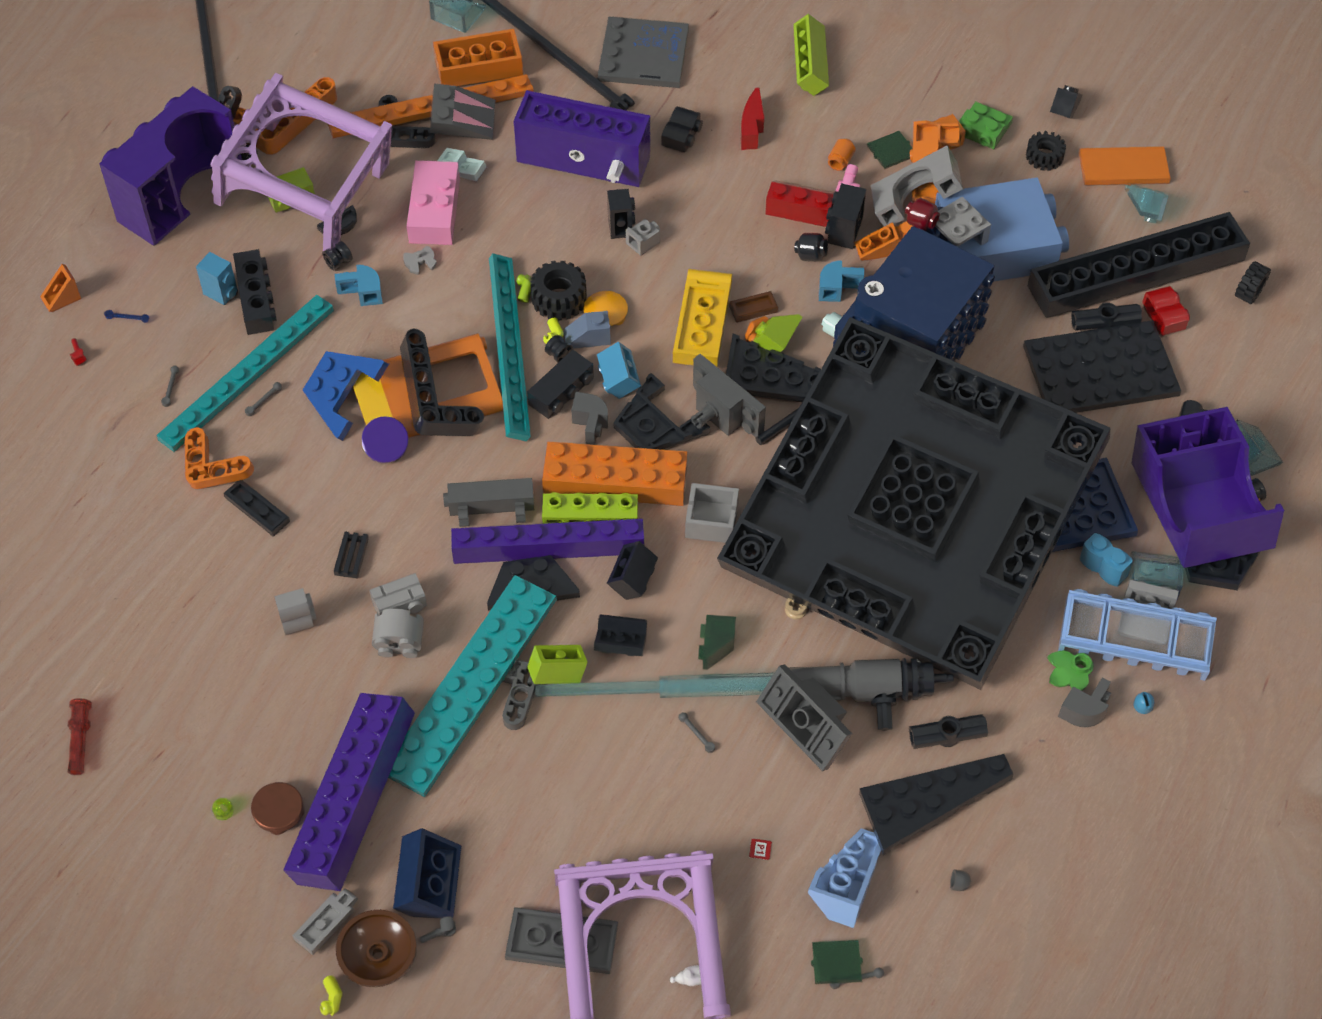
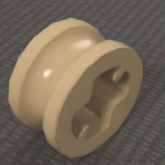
(789, 604)

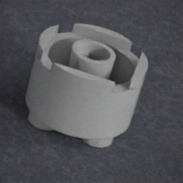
(397, 633)

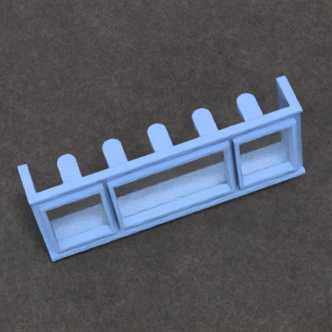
(1138, 632)

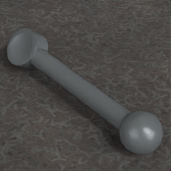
(166, 400)
(250, 410)
(709, 746)
(878, 973)

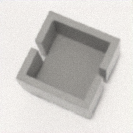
(711, 512)

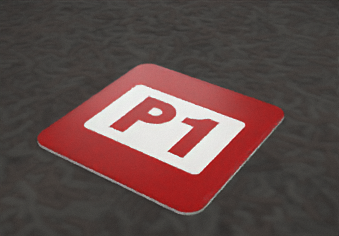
(760, 849)

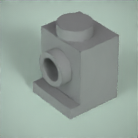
(643, 236)

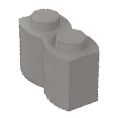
(295, 611)

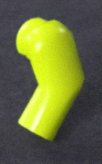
(555, 329)
(334, 996)

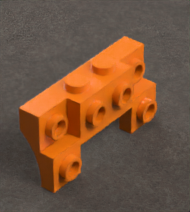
(927, 139)

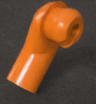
(750, 333)

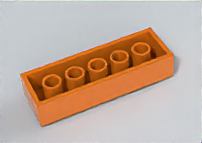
(594, 469)

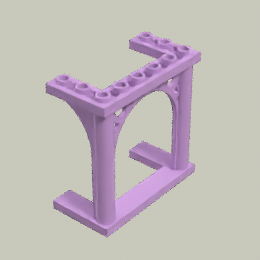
(266, 112)

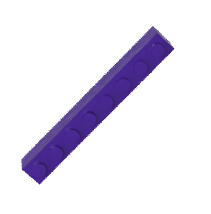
(539, 540)

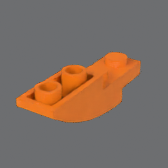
(881, 242)

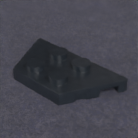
(539, 571)

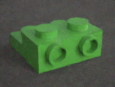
(985, 124)

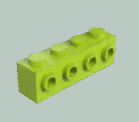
(811, 55)
(588, 507)

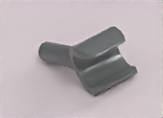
(447, 929)

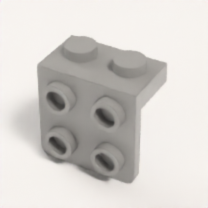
(963, 222)
(1148, 593)

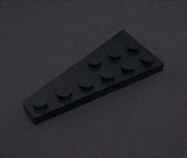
(768, 371)
(923, 800)

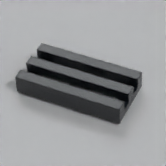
(342, 551)

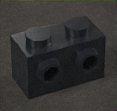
(620, 212)
(632, 570)

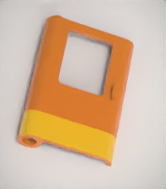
(390, 394)

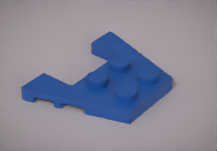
(332, 383)

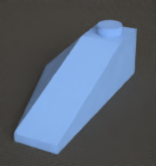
(844, 880)

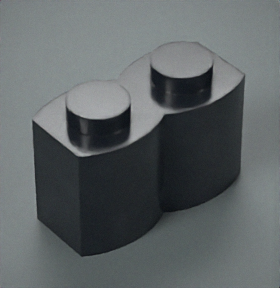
(681, 129)

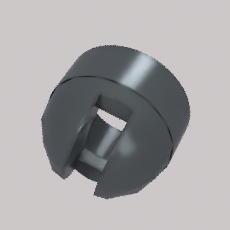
(959, 880)

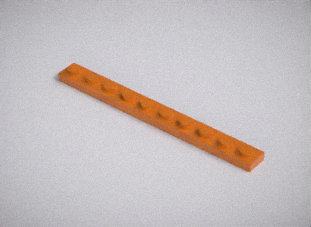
(421, 107)

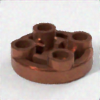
(277, 807)

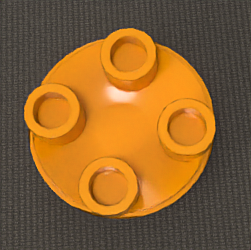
(610, 302)

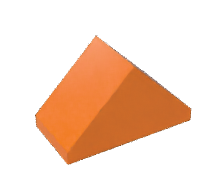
(60, 290)

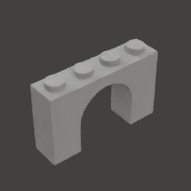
(891, 191)

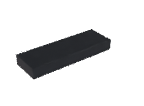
(256, 507)

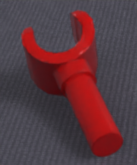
(77, 356)

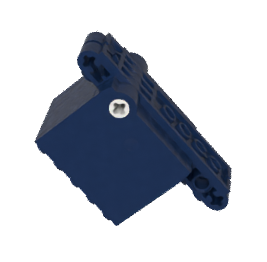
(926, 294)

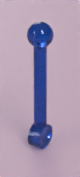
(109, 315)

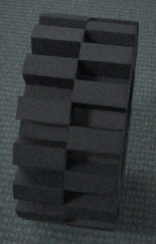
(1049, 142)
(1252, 282)

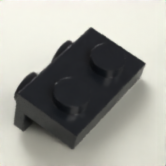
(621, 635)

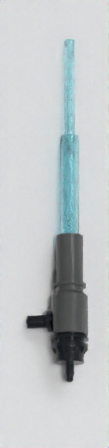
(864, 681)

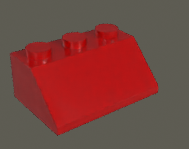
(798, 203)

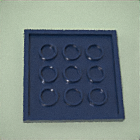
(1098, 511)

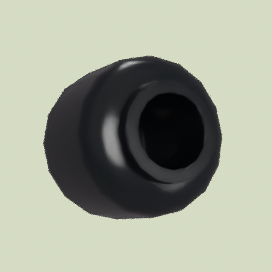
(811, 247)

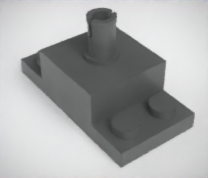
(724, 401)
(806, 715)

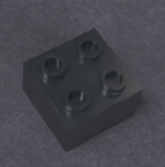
(845, 215)

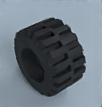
(558, 276)

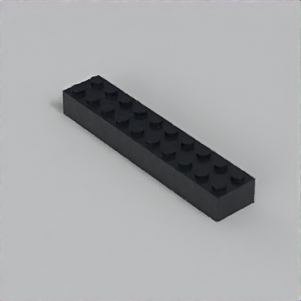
(1138, 264)

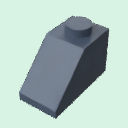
(589, 330)

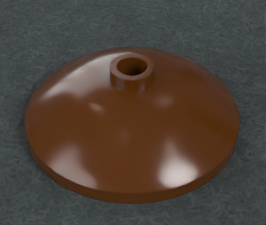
(373, 933)

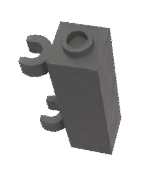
(489, 497)

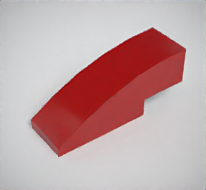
(752, 121)

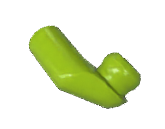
(525, 291)

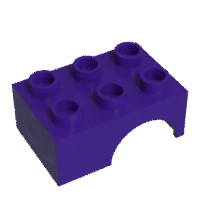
(156, 162)
(1203, 487)

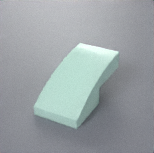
(468, 167)

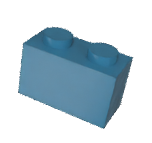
(217, 278)
(618, 370)

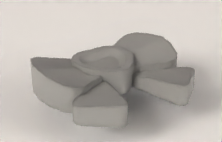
(412, 260)

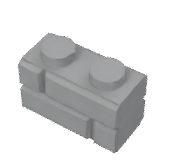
(399, 594)

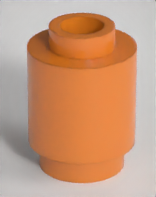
(841, 154)

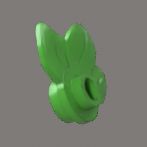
(1067, 672)

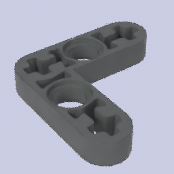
(517, 679)

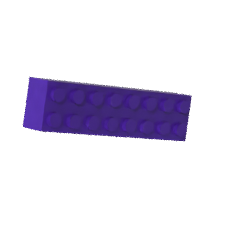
(349, 792)

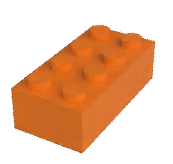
(478, 58)

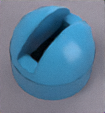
(1140, 705)

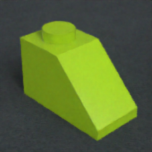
(776, 332)

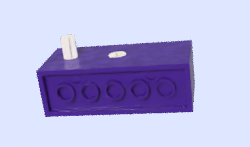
(582, 138)

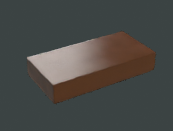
(753, 306)

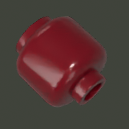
(922, 214)

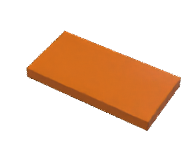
(1124, 165)

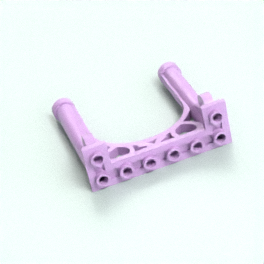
(703, 921)

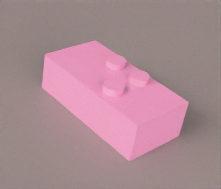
(433, 202)

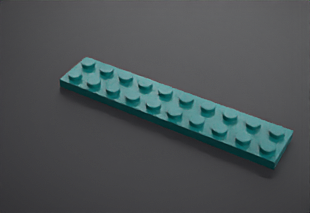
(470, 684)

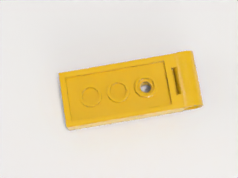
(702, 316)

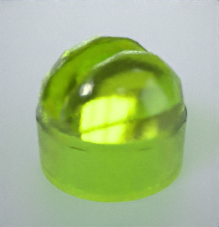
(218, 812)

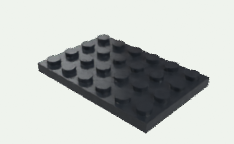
(1102, 367)

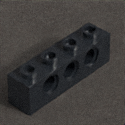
(253, 291)

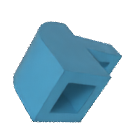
(835, 277)
(364, 282)

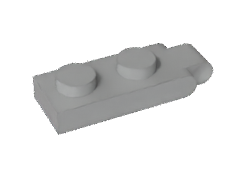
(325, 921)

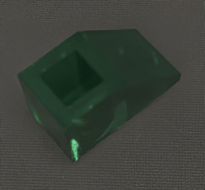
(718, 639)

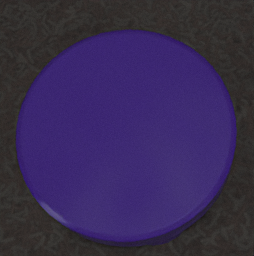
(384, 439)

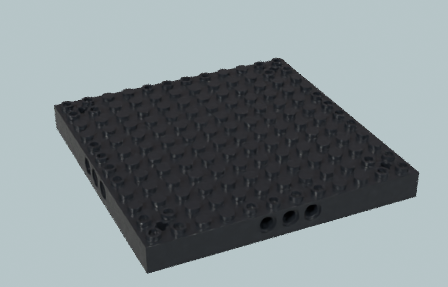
(915, 501)

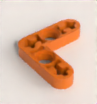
(204, 467)

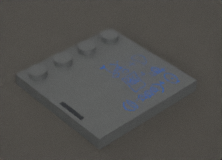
(643, 52)

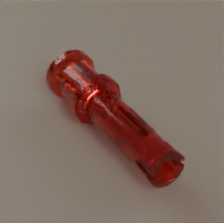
(79, 726)

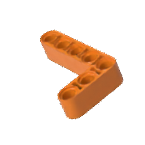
(289, 127)

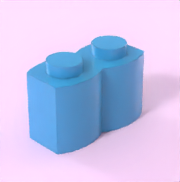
(1105, 559)

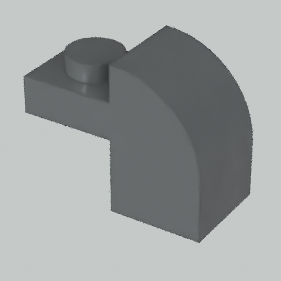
(592, 412)
(1084, 709)

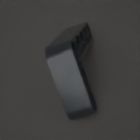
(426, 414)

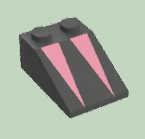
(461, 113)

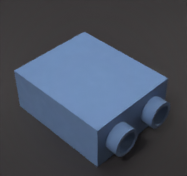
(1021, 226)

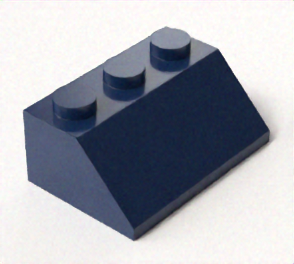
(427, 875)

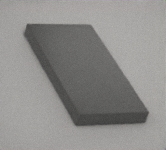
(538, 939)

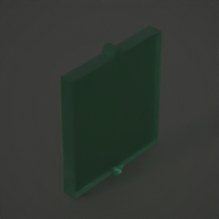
(890, 149)
(837, 962)

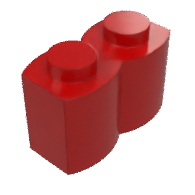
(1166, 310)

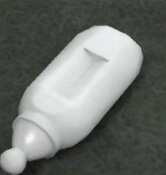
(689, 976)

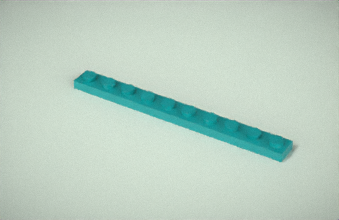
(509, 348)
(245, 372)

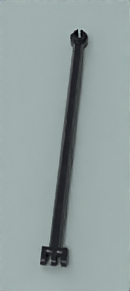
(207, 49)
(618, 102)

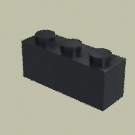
(560, 384)

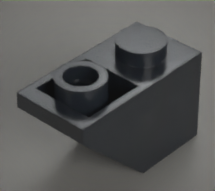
(1066, 101)

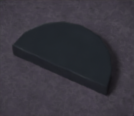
(348, 221)

